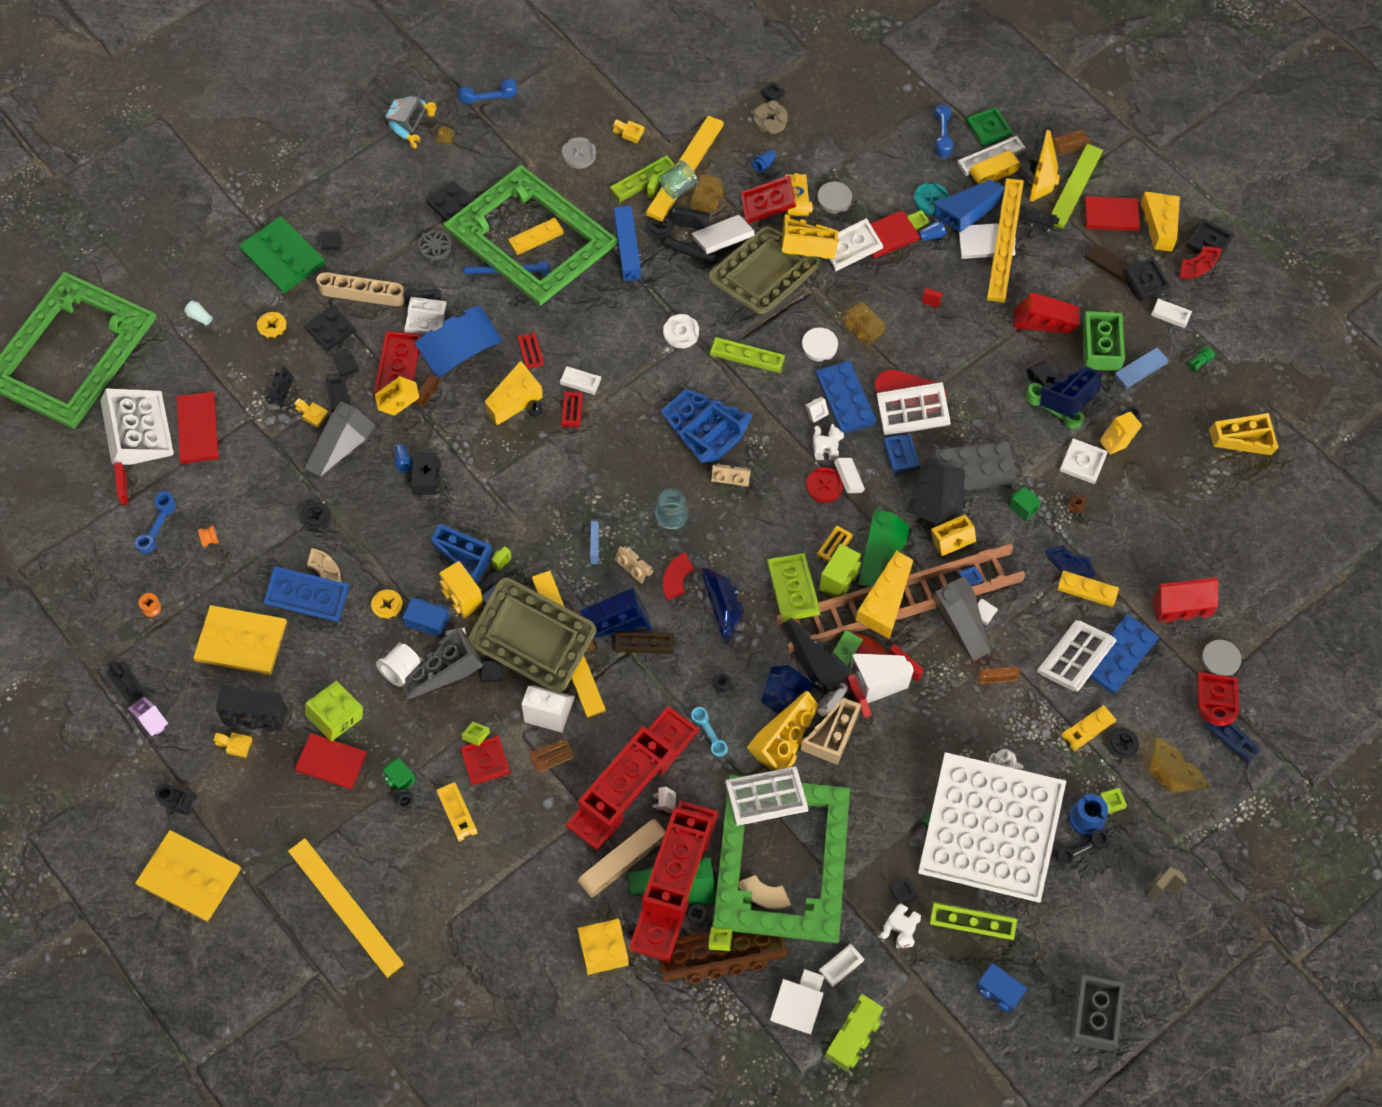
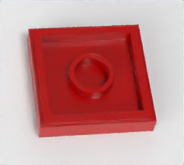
(485, 761)

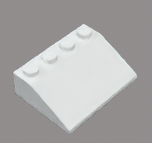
(135, 425)

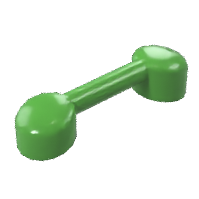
(1033, 396)

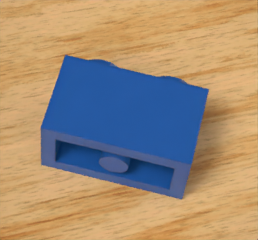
(426, 617)
(1001, 988)

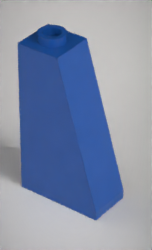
(969, 205)
(627, 243)

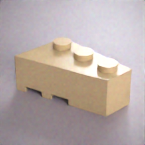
(833, 733)

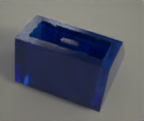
(784, 687)

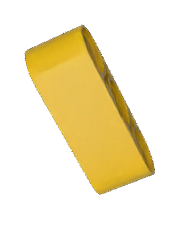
(995, 167)

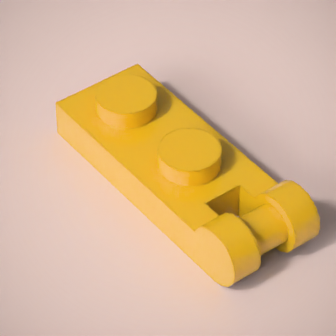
(1089, 727)
(456, 811)

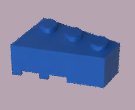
(460, 547)

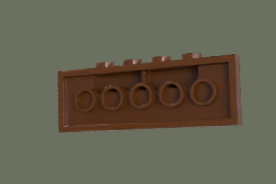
(695, 961)

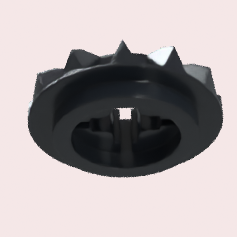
(666, 230)
(319, 509)
(1126, 736)

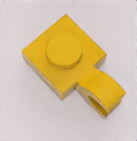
(630, 131)
(312, 414)
(236, 744)

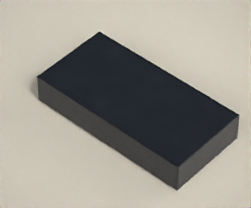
(337, 391)

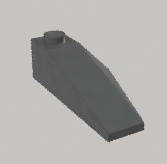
(341, 435)
(962, 613)
(450, 662)

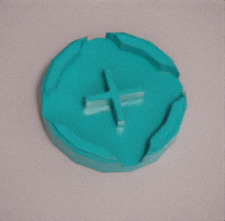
(928, 195)

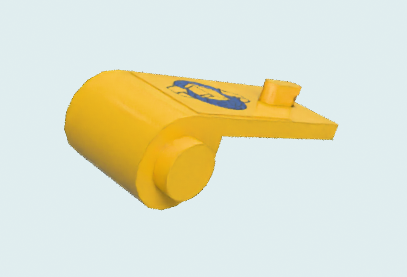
(800, 189)

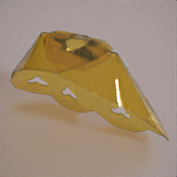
(1173, 772)

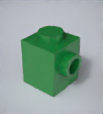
(1024, 503)
(398, 775)

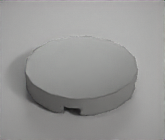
(579, 153)
(834, 197)
(1221, 658)
(831, 699)

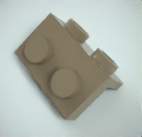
(1172, 879)

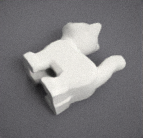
(827, 444)
(902, 925)

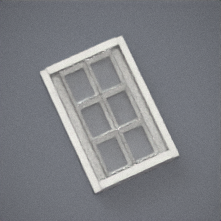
(913, 409)
(1076, 655)
(766, 795)

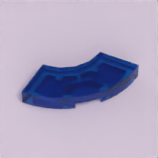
(1066, 561)

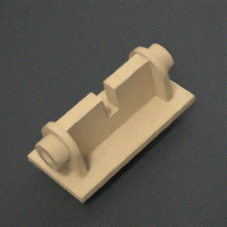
(730, 475)
(629, 562)

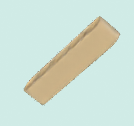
(352, 291)
(622, 858)

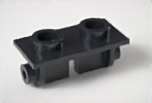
(1047, 222)
(433, 294)
(282, 383)
(123, 680)

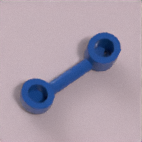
(508, 90)
(944, 143)
(166, 505)

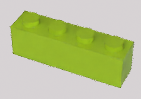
(973, 920)

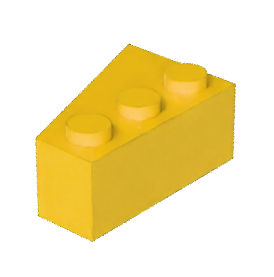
(1162, 218)
(808, 240)
(513, 394)
(1245, 434)

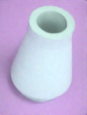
(197, 312)

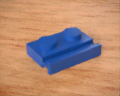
(901, 453)

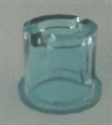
(679, 180)
(669, 517)

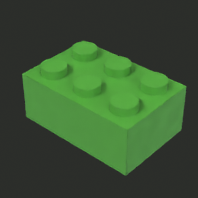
(1103, 340)

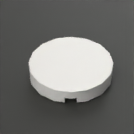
(681, 331)
(819, 344)

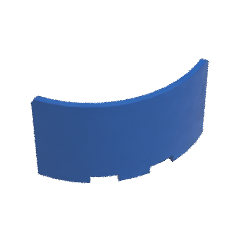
(457, 340)

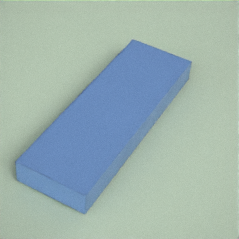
(1141, 368)

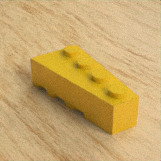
(884, 599)

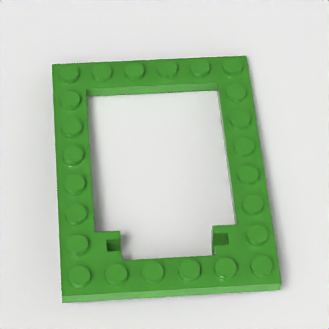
(522, 182)
(133, 323)
(820, 924)

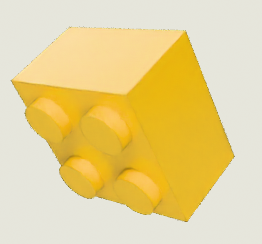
(460, 589)
(603, 946)

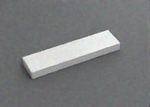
(1012, 144)

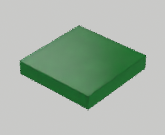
(988, 126)

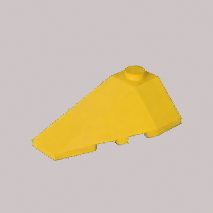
(1046, 170)
(780, 739)

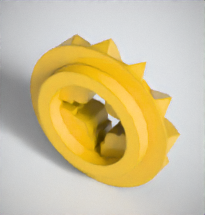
(271, 318)
(388, 596)

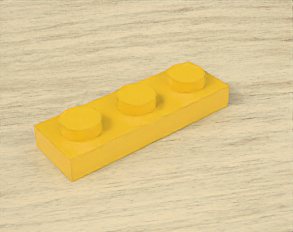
(535, 236)
(1088, 588)

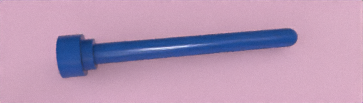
(542, 268)

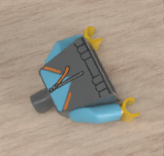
(405, 115)

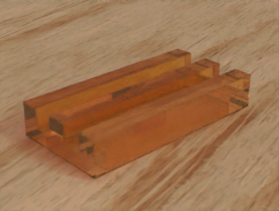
(1070, 139)
(999, 675)
(554, 762)

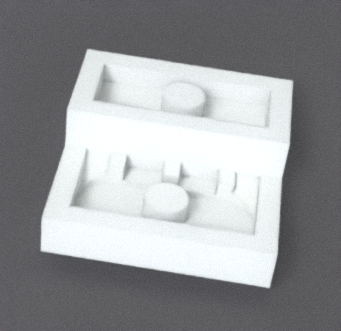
(425, 315)

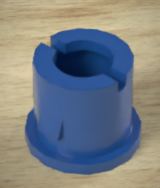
(1081, 821)

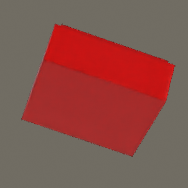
(932, 297)

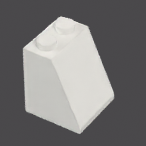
(881, 674)
(546, 707)

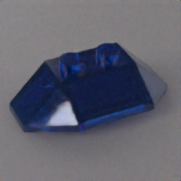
(723, 602)

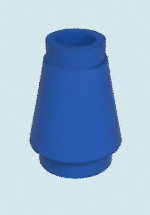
(763, 161)
(933, 231)
(402, 459)

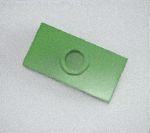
(847, 647)

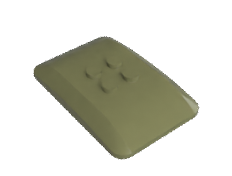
(761, 273)
(532, 634)

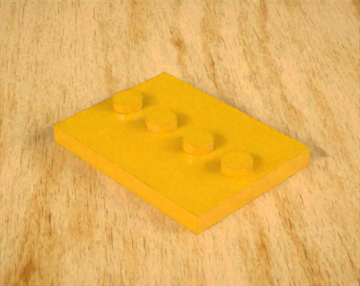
(240, 640)
(188, 875)

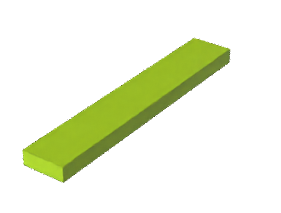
(1076, 184)

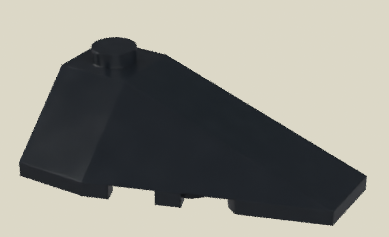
(822, 668)

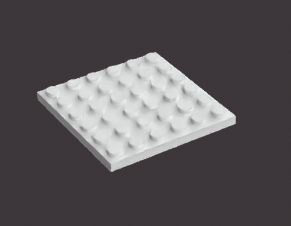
(992, 827)

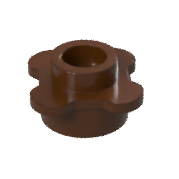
(1074, 507)

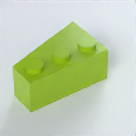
(855, 1033)

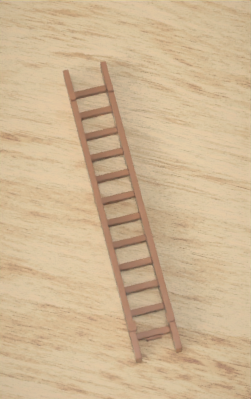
(939, 571)

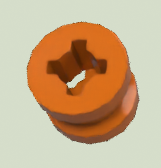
(208, 536)
(153, 608)

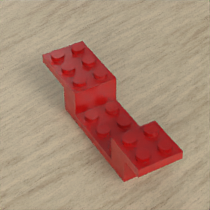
(628, 774)
(672, 880)

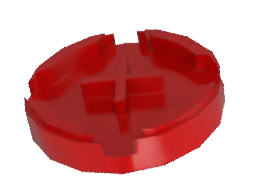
(824, 485)

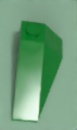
(886, 536)
(701, 891)

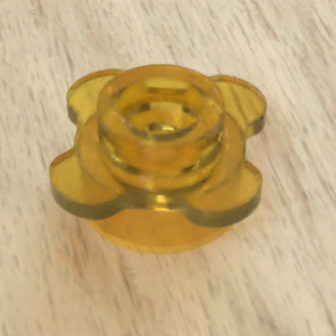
(445, 131)

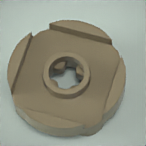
(772, 109)

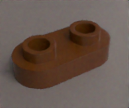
(428, 388)

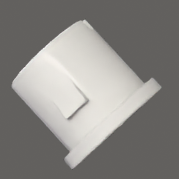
(398, 664)

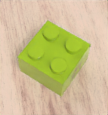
(840, 572)
(333, 711)

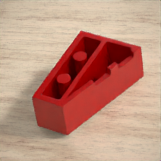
(1046, 314)

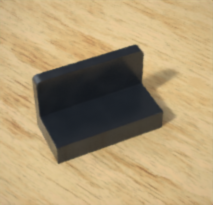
(690, 218)

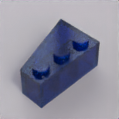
(1073, 392)
(617, 614)

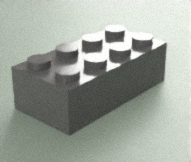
(983, 464)

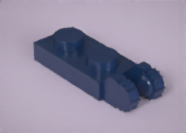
(1233, 739)

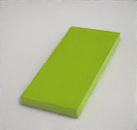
(793, 587)

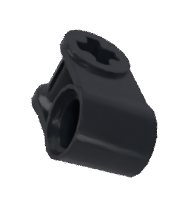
(1041, 374)
(179, 799)

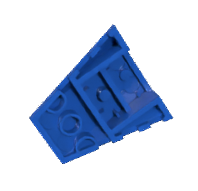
(705, 424)

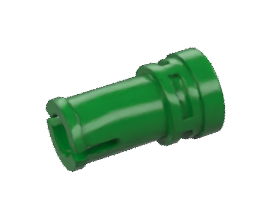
(1204, 356)

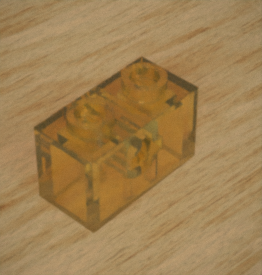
(707, 194)
(864, 323)

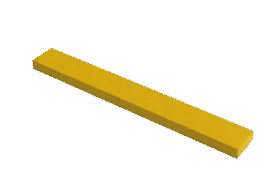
(692, 156)
(1005, 240)
(582, 678)
(346, 908)

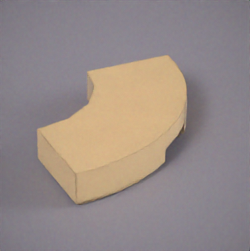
(323, 565)
(764, 895)

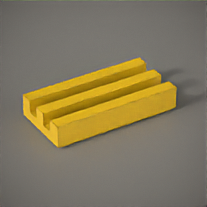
(826, 557)

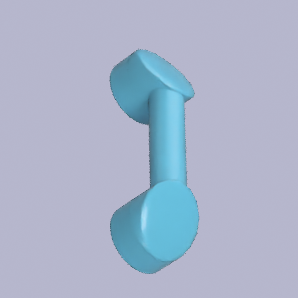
(701, 718)

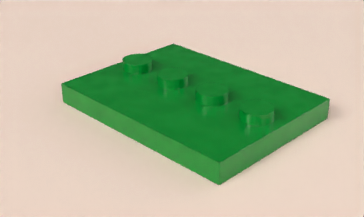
(282, 254)

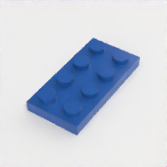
(845, 397)
(306, 594)
(1131, 646)

